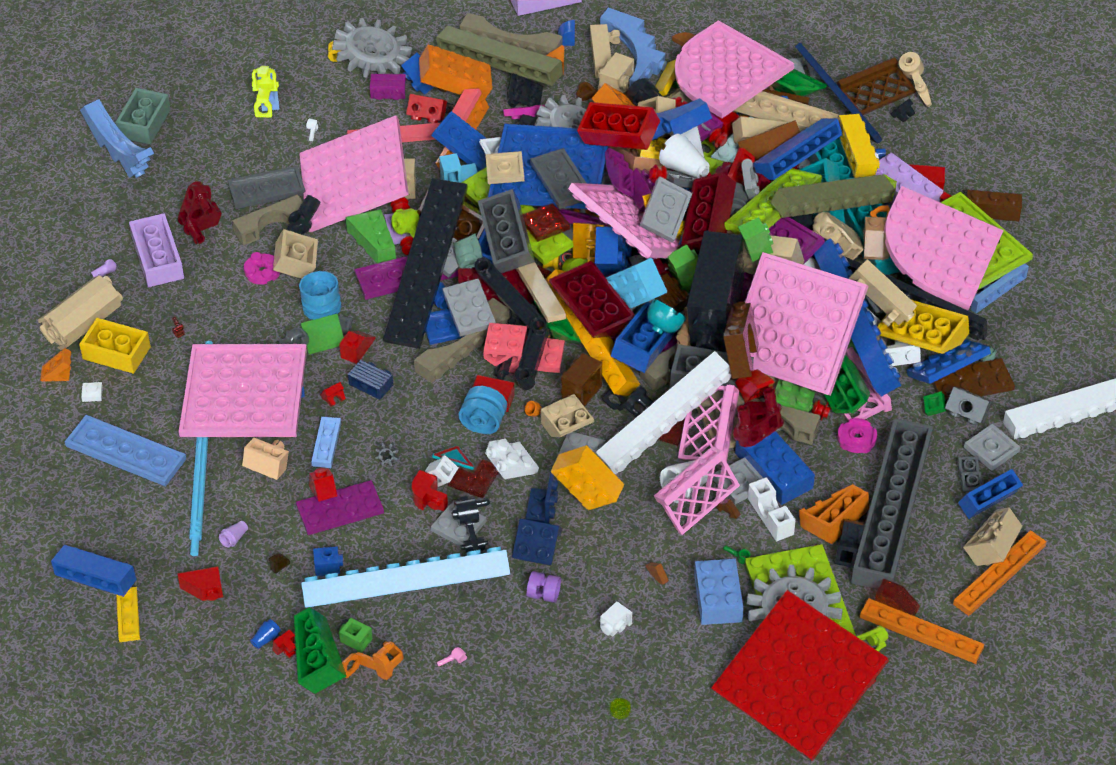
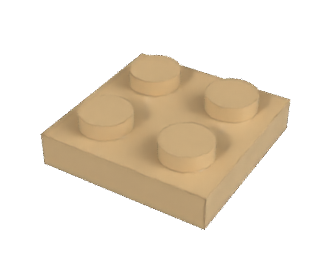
(504, 167)

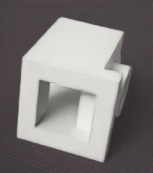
(443, 469)
(615, 619)

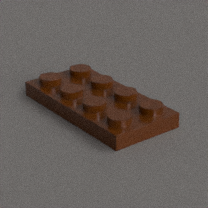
(978, 378)

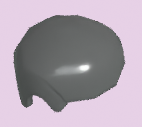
(295, 336)

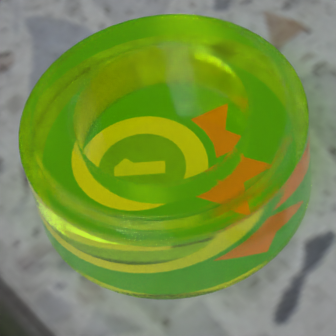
(620, 708)

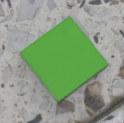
(323, 333)

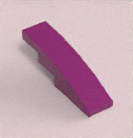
(619, 172)

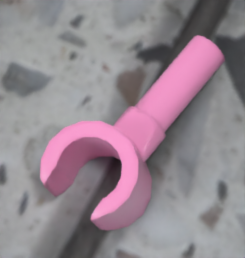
(457, 654)

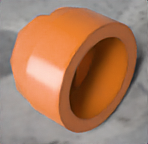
(533, 406)

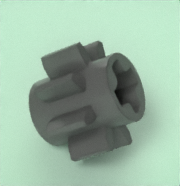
(381, 456)

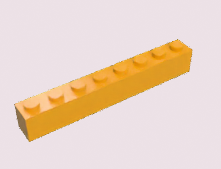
(616, 373)

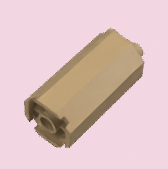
(79, 310)

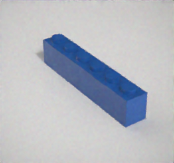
(798, 148)

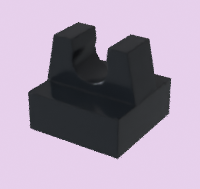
(901, 111)

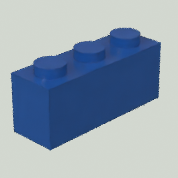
(990, 494)

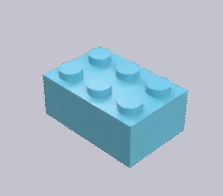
(638, 283)

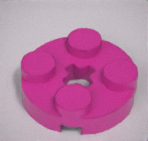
(252, 266)
(855, 426)

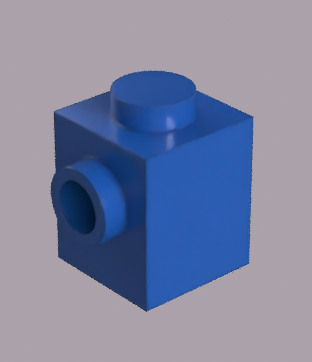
(327, 560)

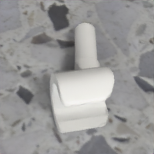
(312, 124)

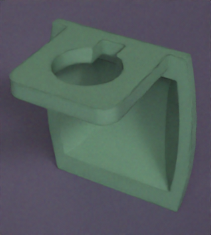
(467, 251)

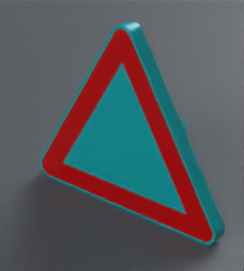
(456, 455)

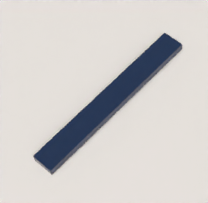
(837, 91)

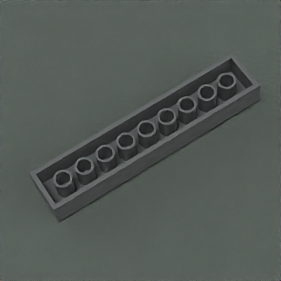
(892, 504)

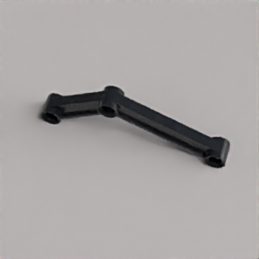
(525, 313)

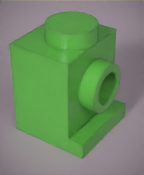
(355, 635)

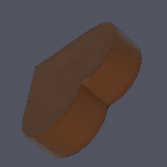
(585, 91)

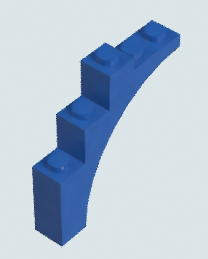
(682, 118)

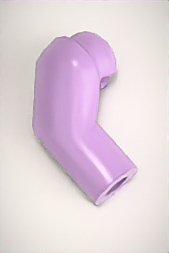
(108, 267)

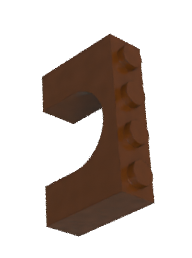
(741, 340)

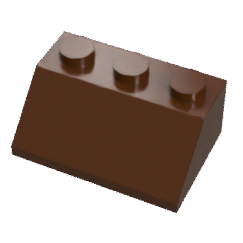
(997, 204)

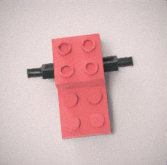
(505, 348)

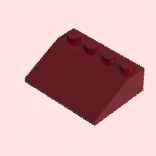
(593, 300)

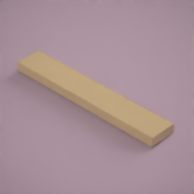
(541, 293)

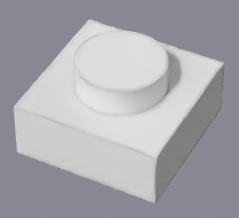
(92, 391)

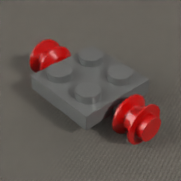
(677, 178)

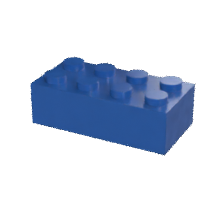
(611, 251)
(639, 343)
(780, 465)

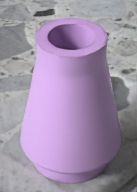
(232, 534)

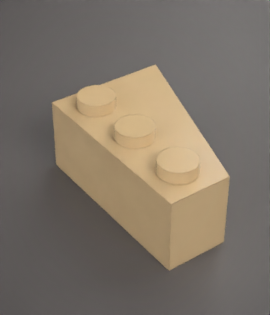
(994, 538)

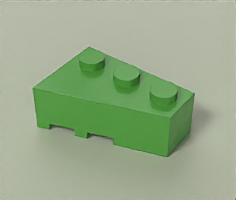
(372, 234)
(682, 266)

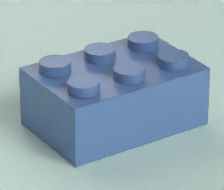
(718, 591)

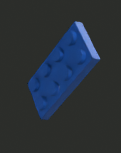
(461, 139)
(943, 364)

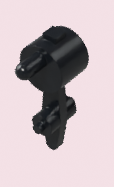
(467, 513)

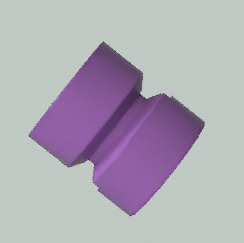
(549, 589)

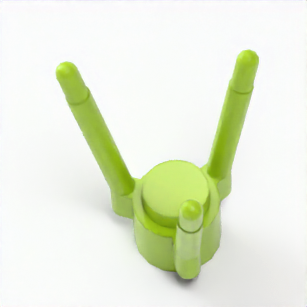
(875, 637)

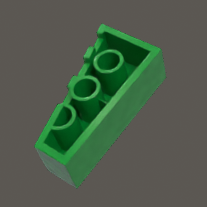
(316, 652)

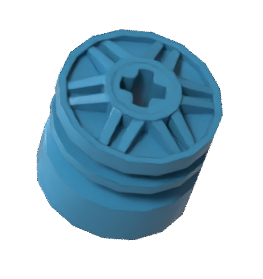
(320, 295)

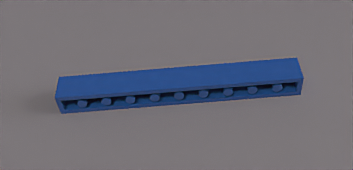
(865, 334)

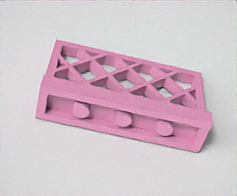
(883, 402)
(724, 429)
(690, 476)

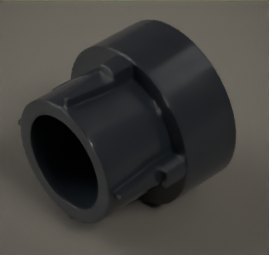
(641, 91)

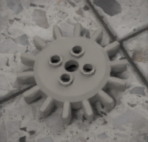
(361, 41)
(560, 115)
(799, 586)

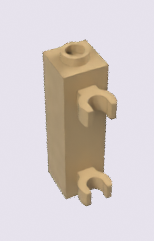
(600, 45)
(884, 294)

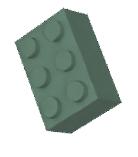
(143, 115)

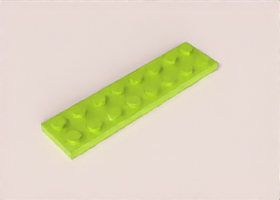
(761, 204)
(544, 250)

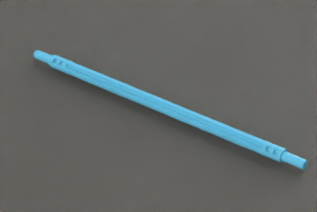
(198, 492)

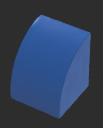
(567, 30)

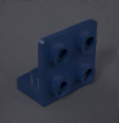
(542, 501)
(536, 541)

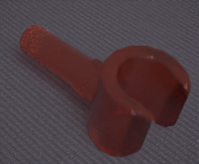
(178, 330)

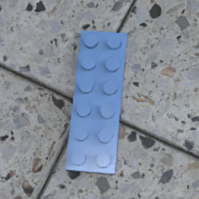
(125, 450)

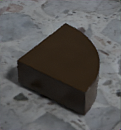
(278, 562)

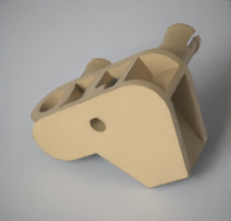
(831, 227)

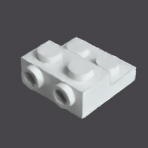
(510, 459)

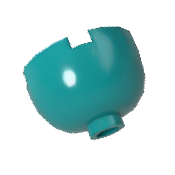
(664, 317)

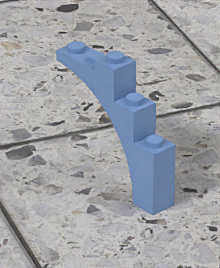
(639, 43)
(119, 146)

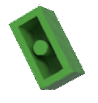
(756, 238)

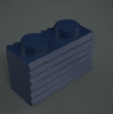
(370, 379)

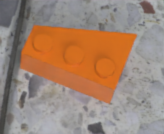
(828, 517)

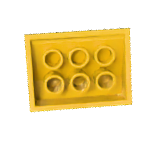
(929, 328)

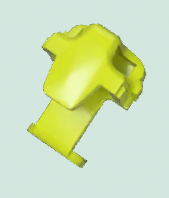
(264, 87)

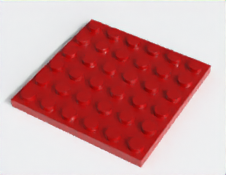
(800, 675)

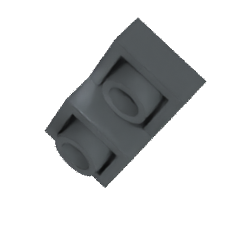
(969, 473)

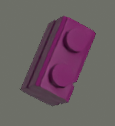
(388, 86)

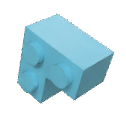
(452, 170)

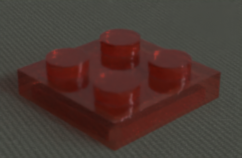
(545, 222)

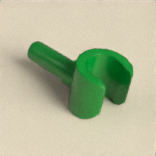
(744, 552)

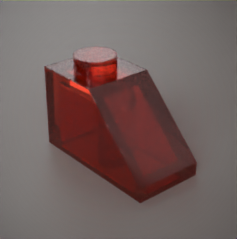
(896, 597)

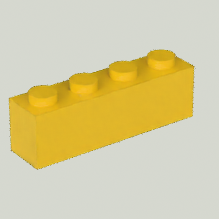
(858, 146)

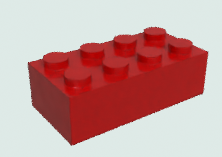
(618, 125)

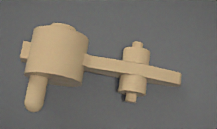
(912, 68)

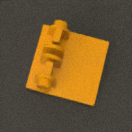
(584, 240)

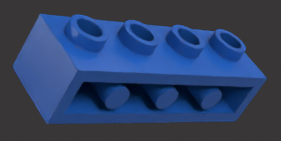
(94, 570)

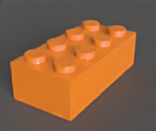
(454, 71)

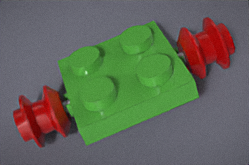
(799, 398)

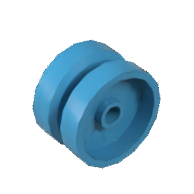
(483, 410)

